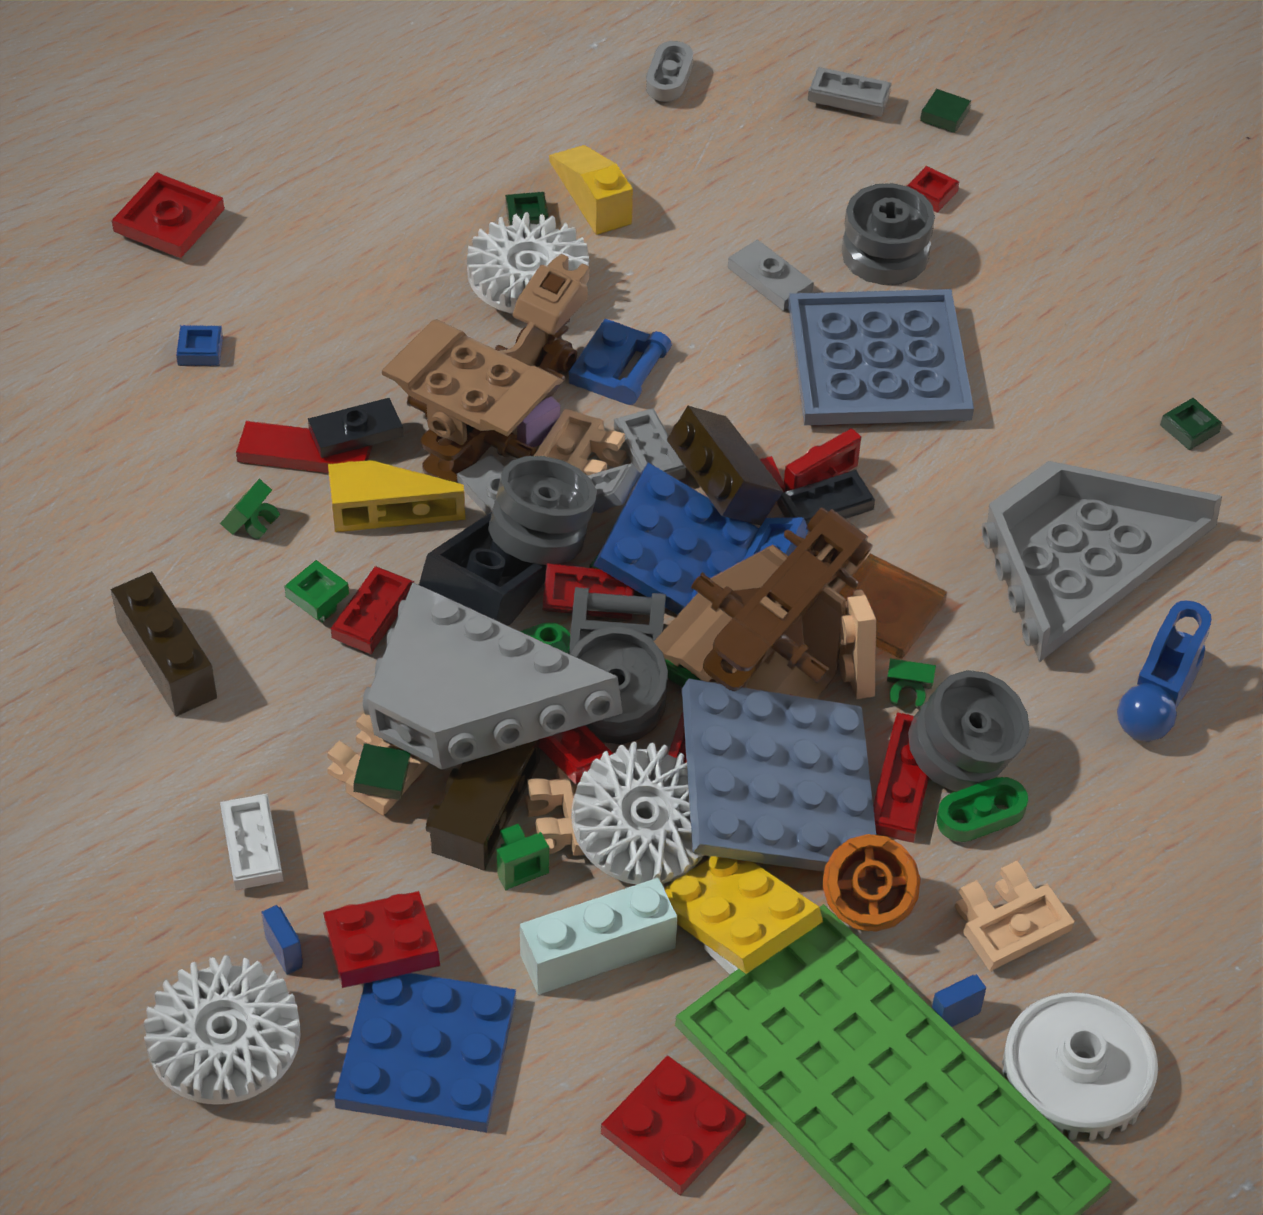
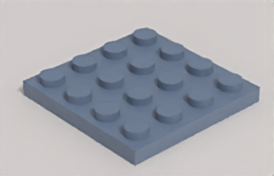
(879, 357)
(774, 775)

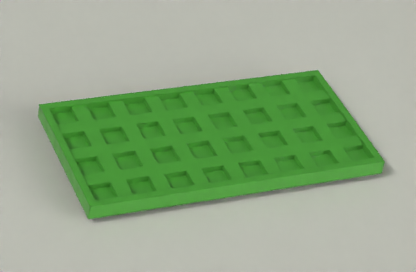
(883, 1088)

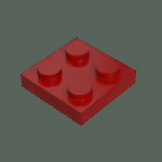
(168, 215)
(381, 939)
(673, 1124)

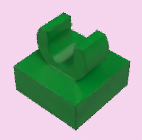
(249, 508)
(317, 591)
(910, 675)
(521, 857)

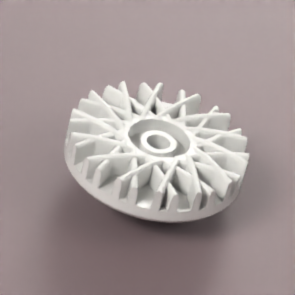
(510, 255)
(609, 809)
(222, 1032)
(1081, 1063)

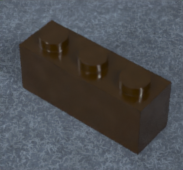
(724, 465)
(164, 643)
(480, 804)

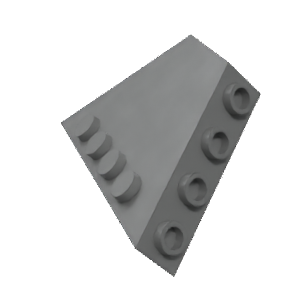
(1085, 540)
(474, 687)

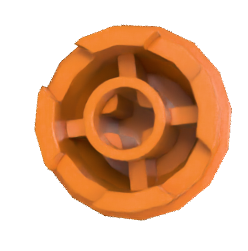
(871, 882)

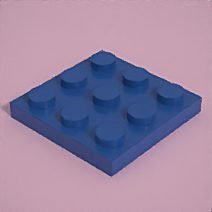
(670, 538)
(427, 1050)

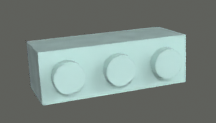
(598, 935)

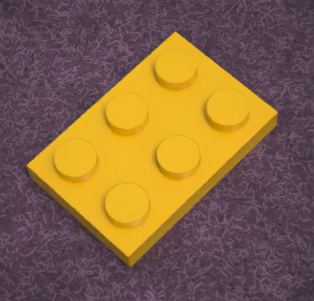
(740, 910)

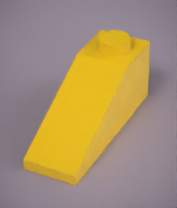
(595, 187)
(389, 496)

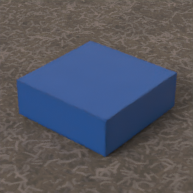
(199, 345)
(282, 939)
(960, 1000)

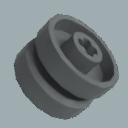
(887, 233)
(542, 510)
(640, 676)
(968, 730)

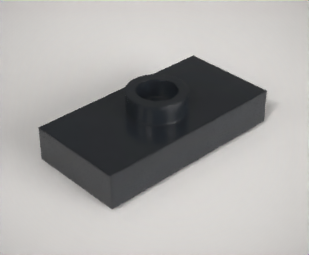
(355, 427)
(842, 493)

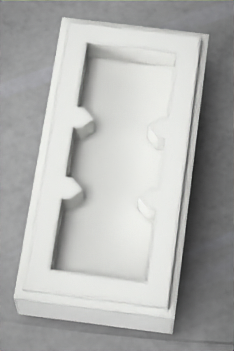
(251, 841)

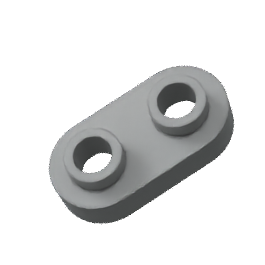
(669, 71)

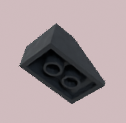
(482, 575)

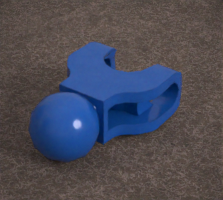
(1170, 669)

